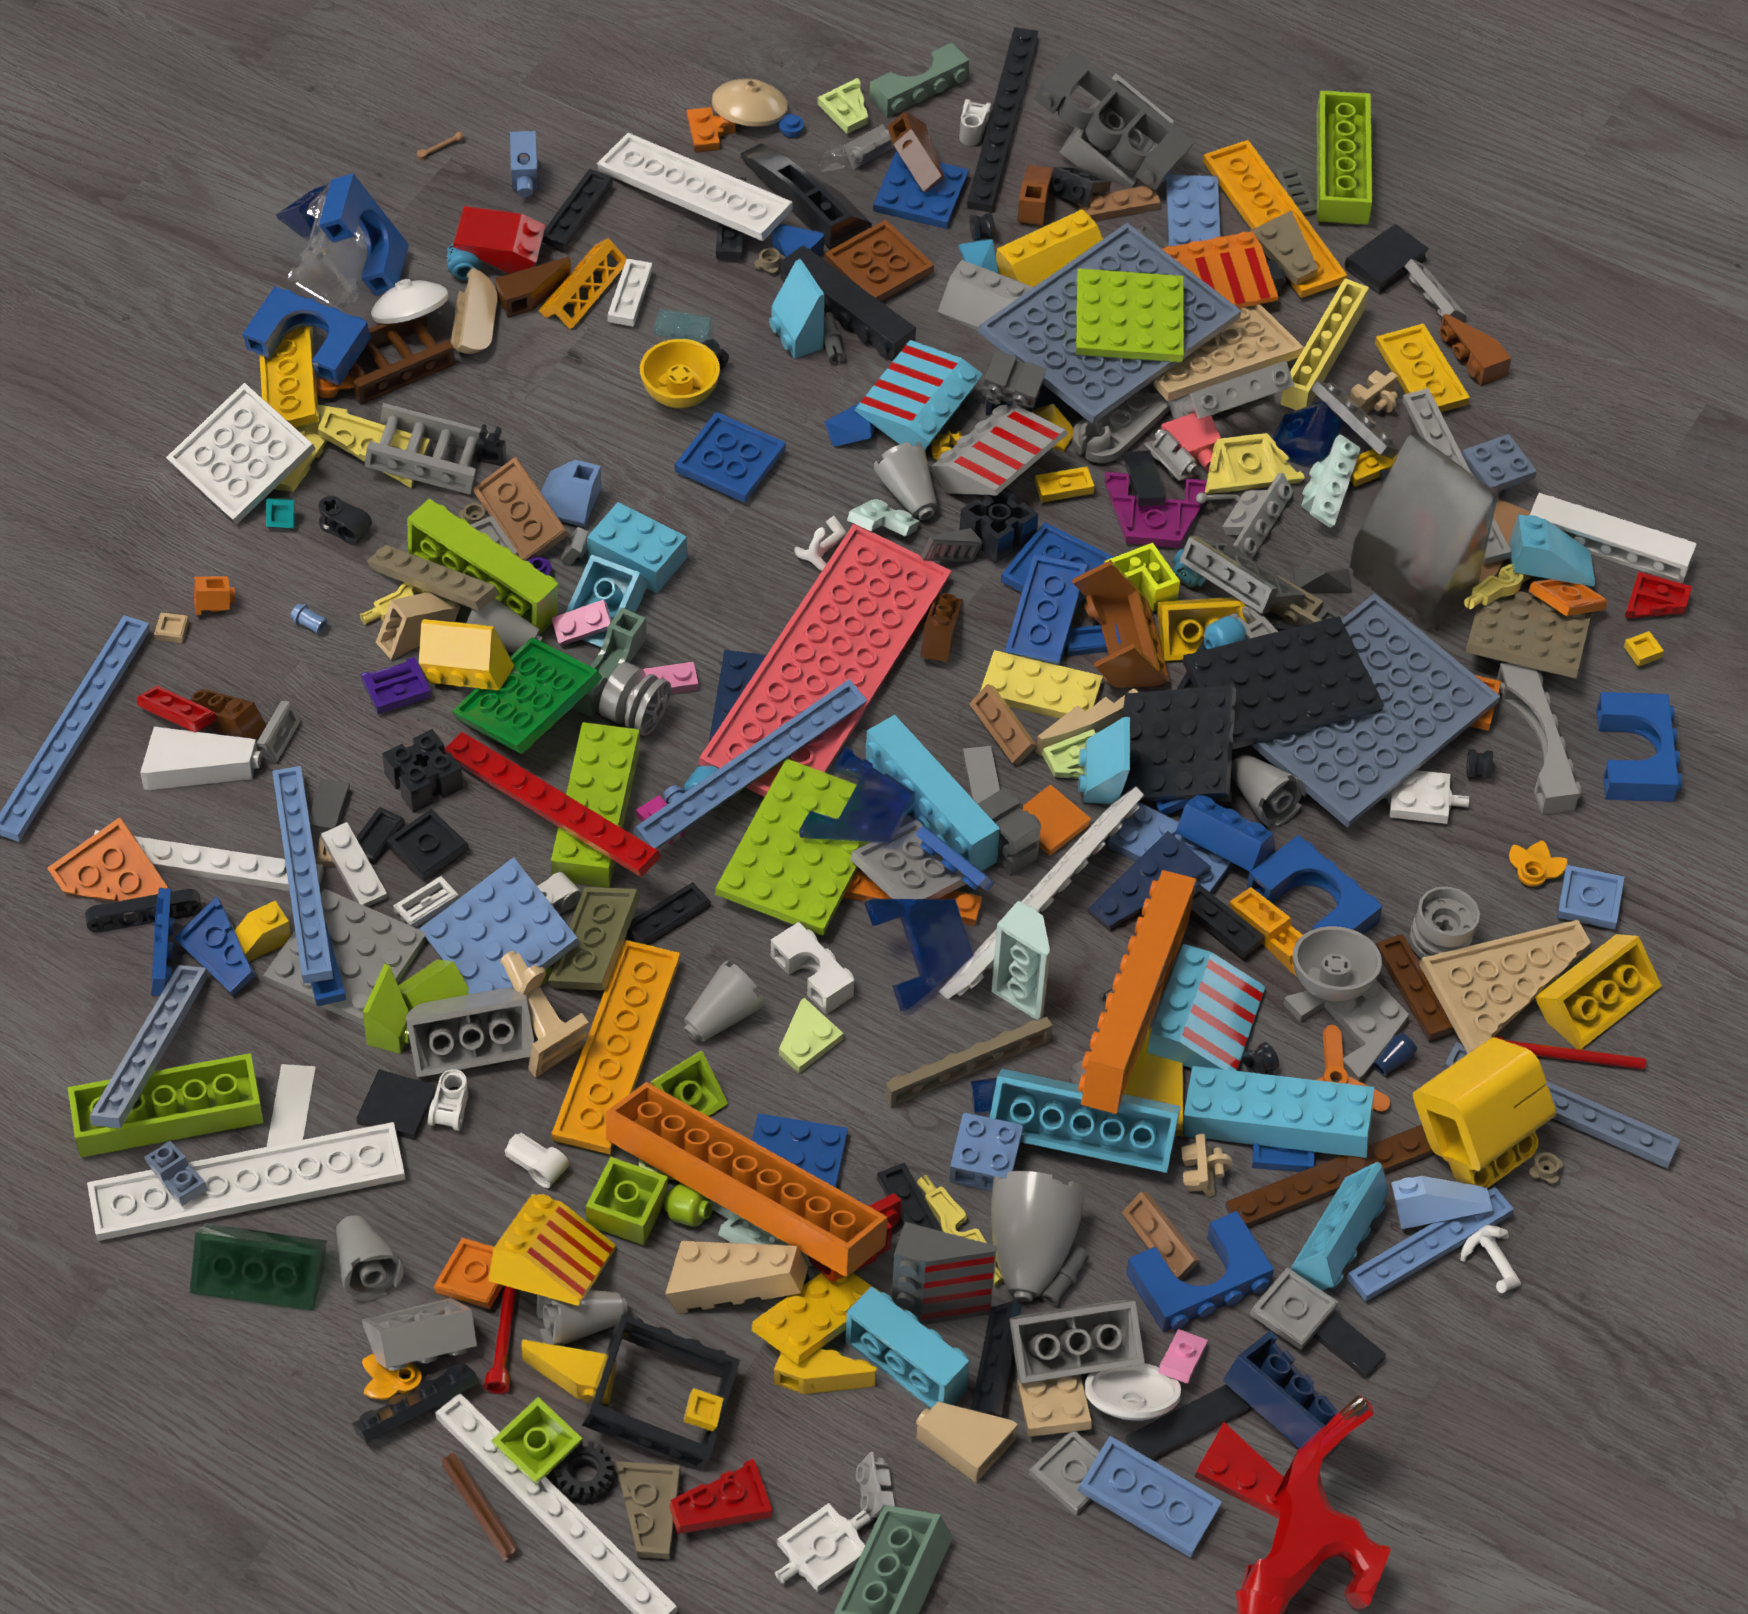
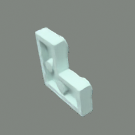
(877, 514)

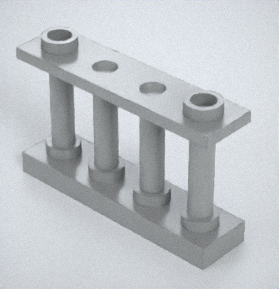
(1233, 392)
(421, 467)

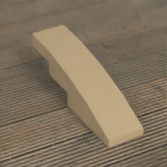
(1079, 721)

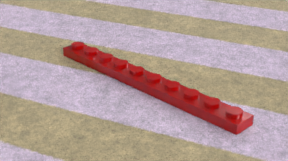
(553, 805)

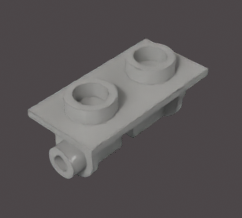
(868, 146)
(1179, 464)
(872, 1476)

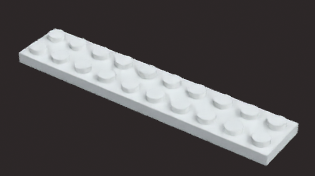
(1054, 881)
(250, 1181)

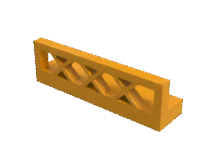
(577, 279)

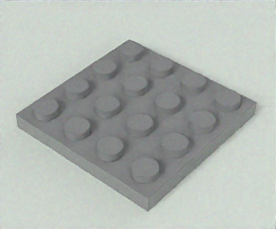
(361, 944)

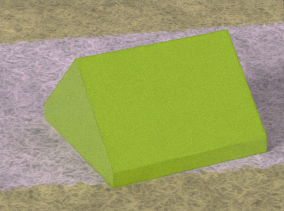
(433, 983)
(693, 1084)

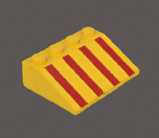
(550, 1252)

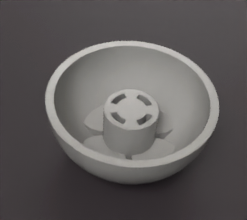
(1336, 963)

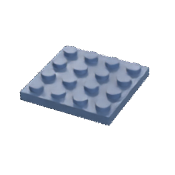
(495, 918)

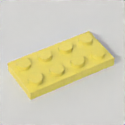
(1041, 685)

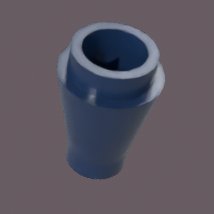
(1396, 1053)

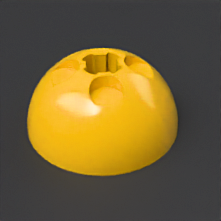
(679, 372)

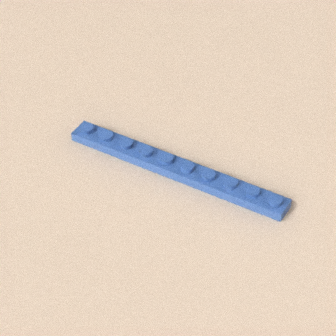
(71, 727)
(750, 765)
(302, 875)

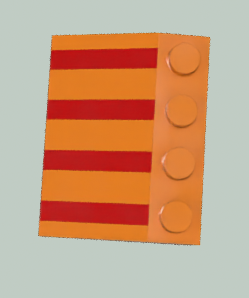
(1230, 266)

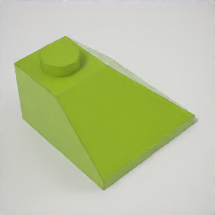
(386, 1014)
(537, 1440)

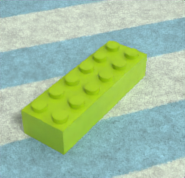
(1344, 157)
(455, 544)
(602, 782)
(172, 1106)

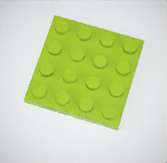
(1129, 315)

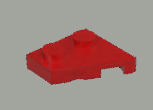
(1657, 597)

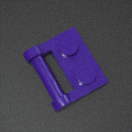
(396, 691)

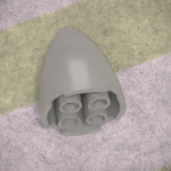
(1033, 1229)

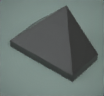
(1323, 580)

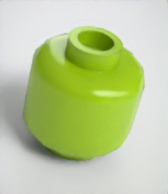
(687, 1206)

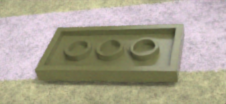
(601, 927)

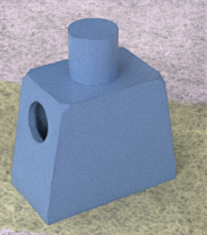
(524, 170)

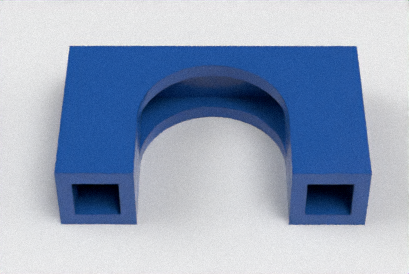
(351, 205)
(287, 311)
(1651, 718)
(1300, 865)
(1176, 1302)

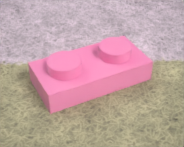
(581, 622)
(681, 676)

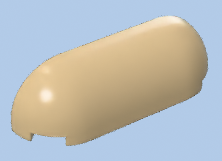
(474, 314)

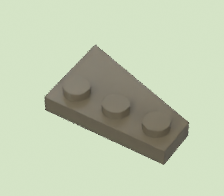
(1285, 244)
(647, 1499)

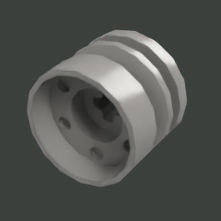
(635, 698)
(1443, 921)

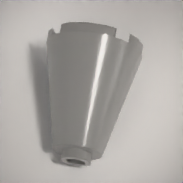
(908, 478)
(510, 626)
(1267, 789)
(723, 1003)
(366, 1260)
(570, 1322)

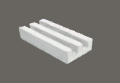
(429, 906)

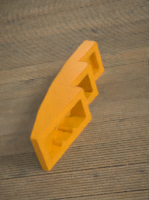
(1271, 922)

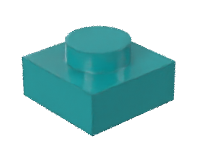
(280, 513)

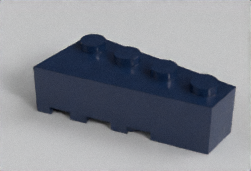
(1279, 1391)

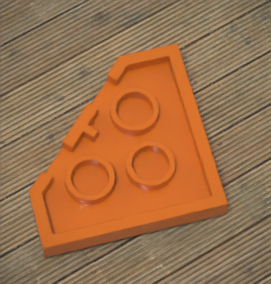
(108, 867)

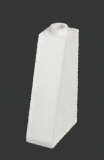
(197, 758)

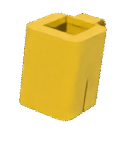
(1486, 1111)

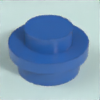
(791, 125)

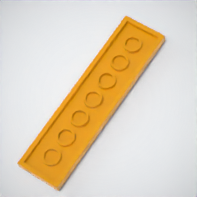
(1261, 199)
(616, 1044)

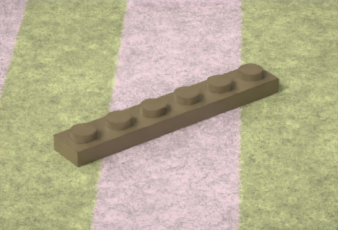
(432, 577)
(970, 1061)

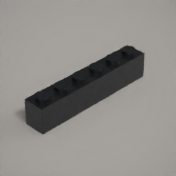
(854, 306)

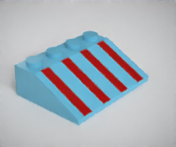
(918, 394)
(1205, 1012)

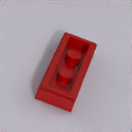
(176, 709)

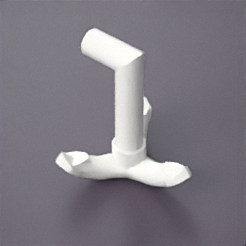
(818, 547)
(1486, 1237)

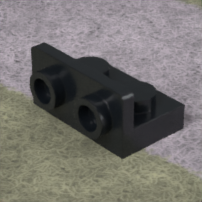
(1077, 184)

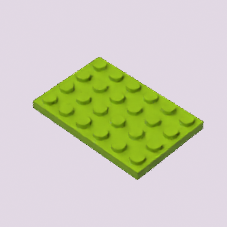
(788, 873)

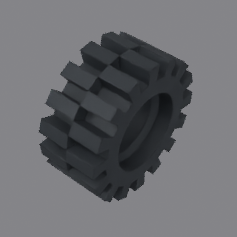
(588, 1489)

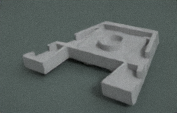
(1368, 1019)

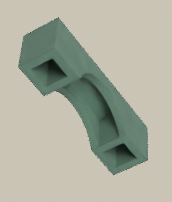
(895, 92)
(622, 642)

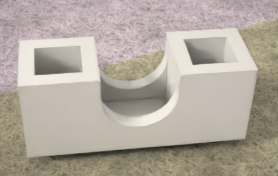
(799, 950)

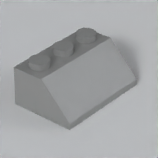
(977, 294)
(420, 1333)

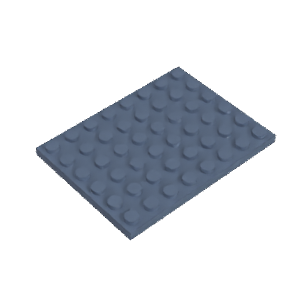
(1043, 325)
(1425, 708)

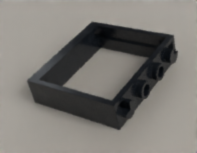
(647, 1435)

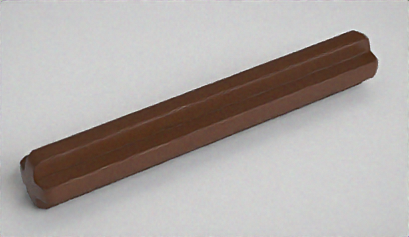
(480, 1507)

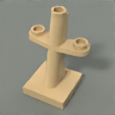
(555, 1038)

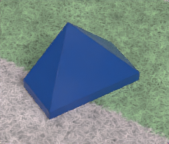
(788, 239)
(848, 427)

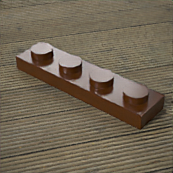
(1414, 986)

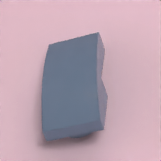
(175, 1173)

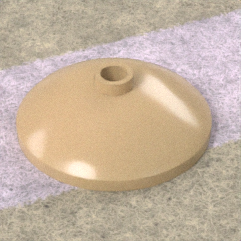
(749, 102)

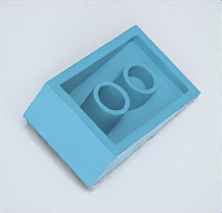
(799, 313)
(1548, 552)
(610, 583)
(1105, 763)

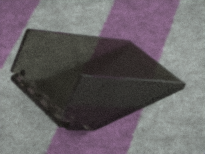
(1425, 535)

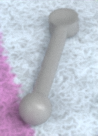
(1201, 497)

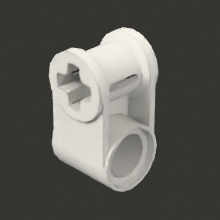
(973, 122)
(560, 892)
(449, 1105)

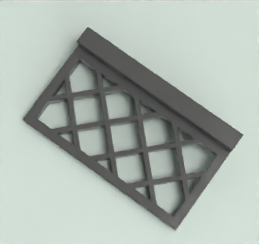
(1238, 575)

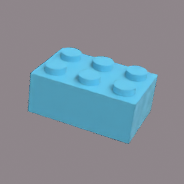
(638, 544)

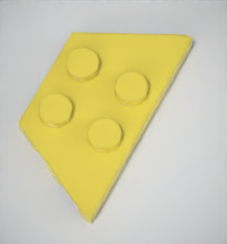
(1247, 464)

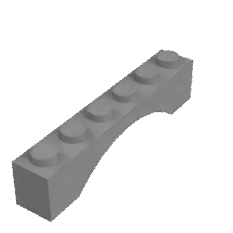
(1524, 693)

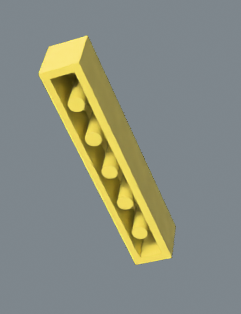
(1325, 343)

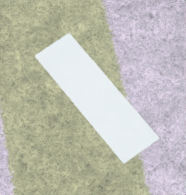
(291, 1104)

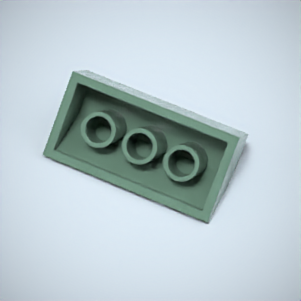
(897, 1563)

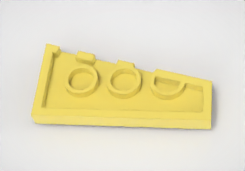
(355, 433)

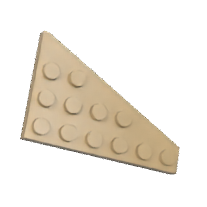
(1241, 348)
(1497, 979)

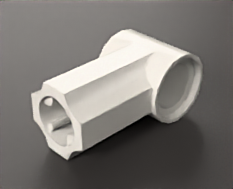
(542, 1163)

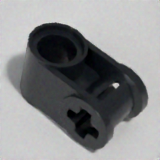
(344, 522)

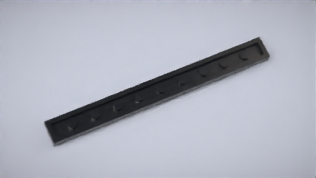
(1002, 120)

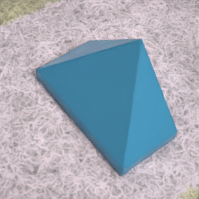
(980, 254)

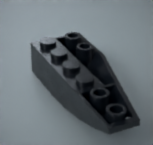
(812, 199)

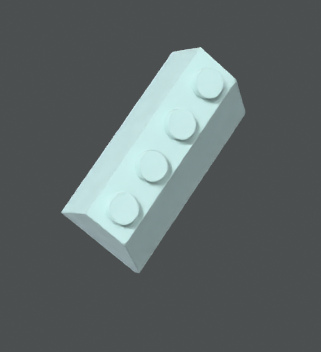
(1022, 960)

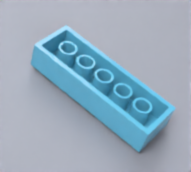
(938, 798)
(1279, 1111)
(1055, 1119)

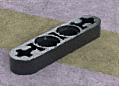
(112, 915)

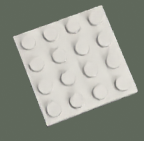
(240, 453)

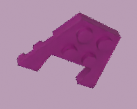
(1158, 524)

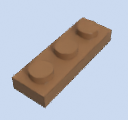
(1122, 203)
(1003, 724)
(1158, 1231)

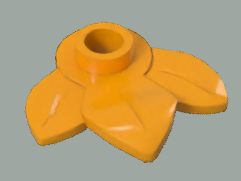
(1536, 861)
(387, 1382)

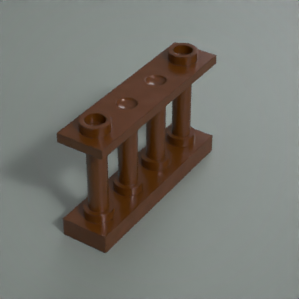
(403, 372)

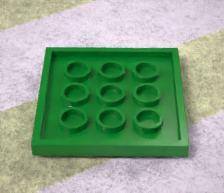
(532, 697)

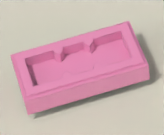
(1182, 1356)

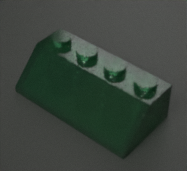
(257, 1266)

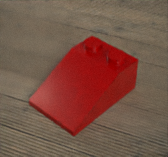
(499, 238)

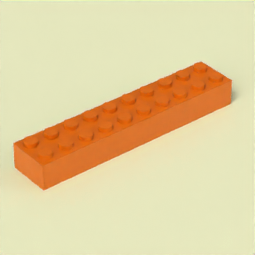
(1136, 992)
(746, 1179)

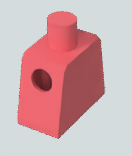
(1195, 436)

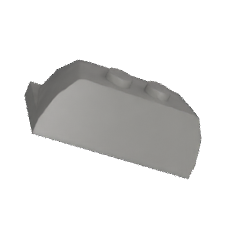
(469, 1031)
(1076, 1340)

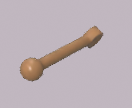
(422, 154)

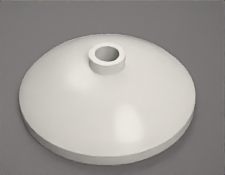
(408, 301)
(1133, 1392)

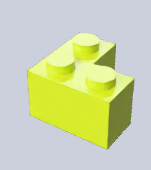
(1149, 574)

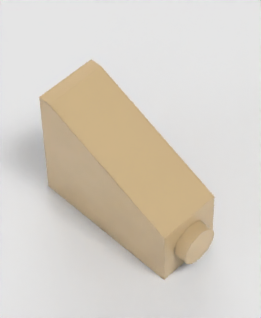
(403, 621)
(965, 1437)

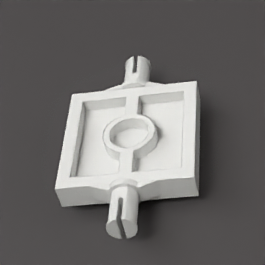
(1424, 798)
(822, 1547)

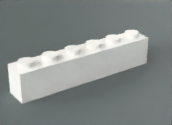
(1619, 539)

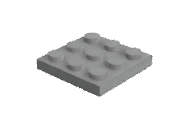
(906, 868)

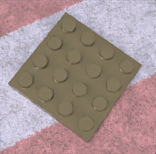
(1529, 634)

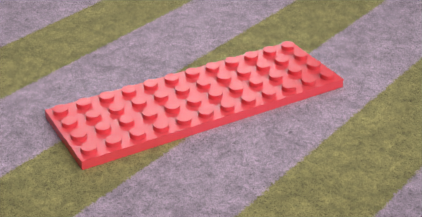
(843, 630)

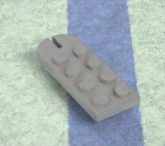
(1120, 427)

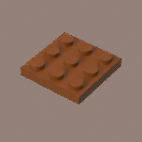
(880, 261)

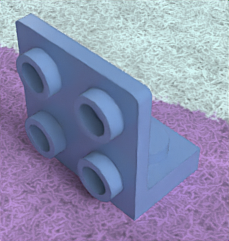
(983, 1151)

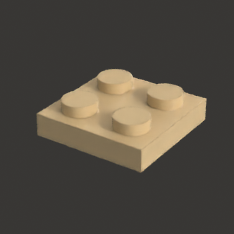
(1054, 1406)

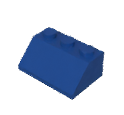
(1225, 833)

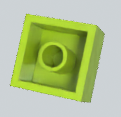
(627, 1200)

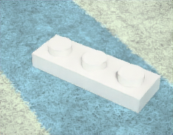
(630, 292)
(353, 865)

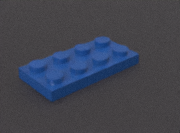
(1045, 610)

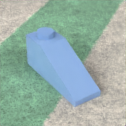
(1433, 1200)

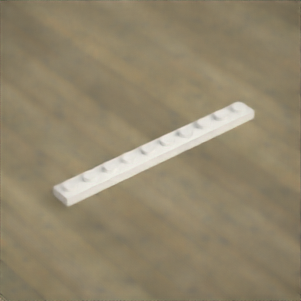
(556, 1513)

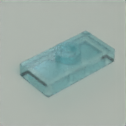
(682, 325)

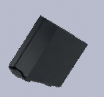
(1384, 258)

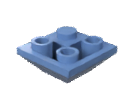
(573, 491)

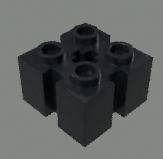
(1000, 523)
(422, 770)

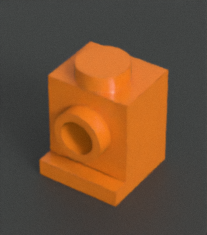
(212, 593)

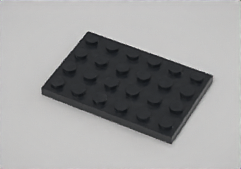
(1289, 680)

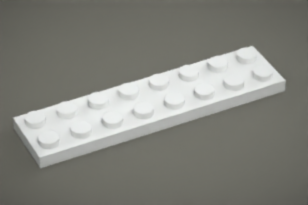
(695, 186)

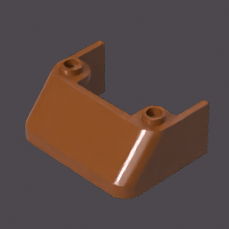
(1115, 599)

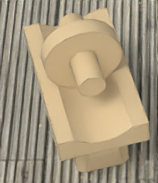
(1380, 394)
(1207, 1162)

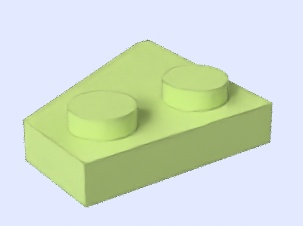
(845, 106)
(1064, 756)
(808, 1037)

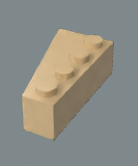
(733, 1272)

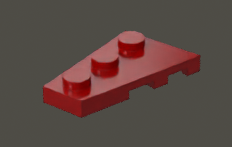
(1240, 1471)
(727, 1501)

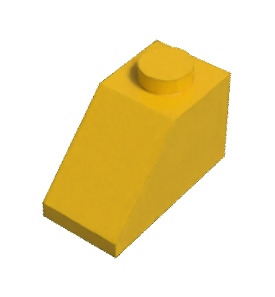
(263, 930)

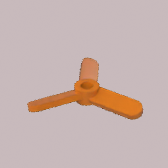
(1335, 1067)

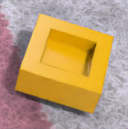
(1643, 648)
(703, 1409)

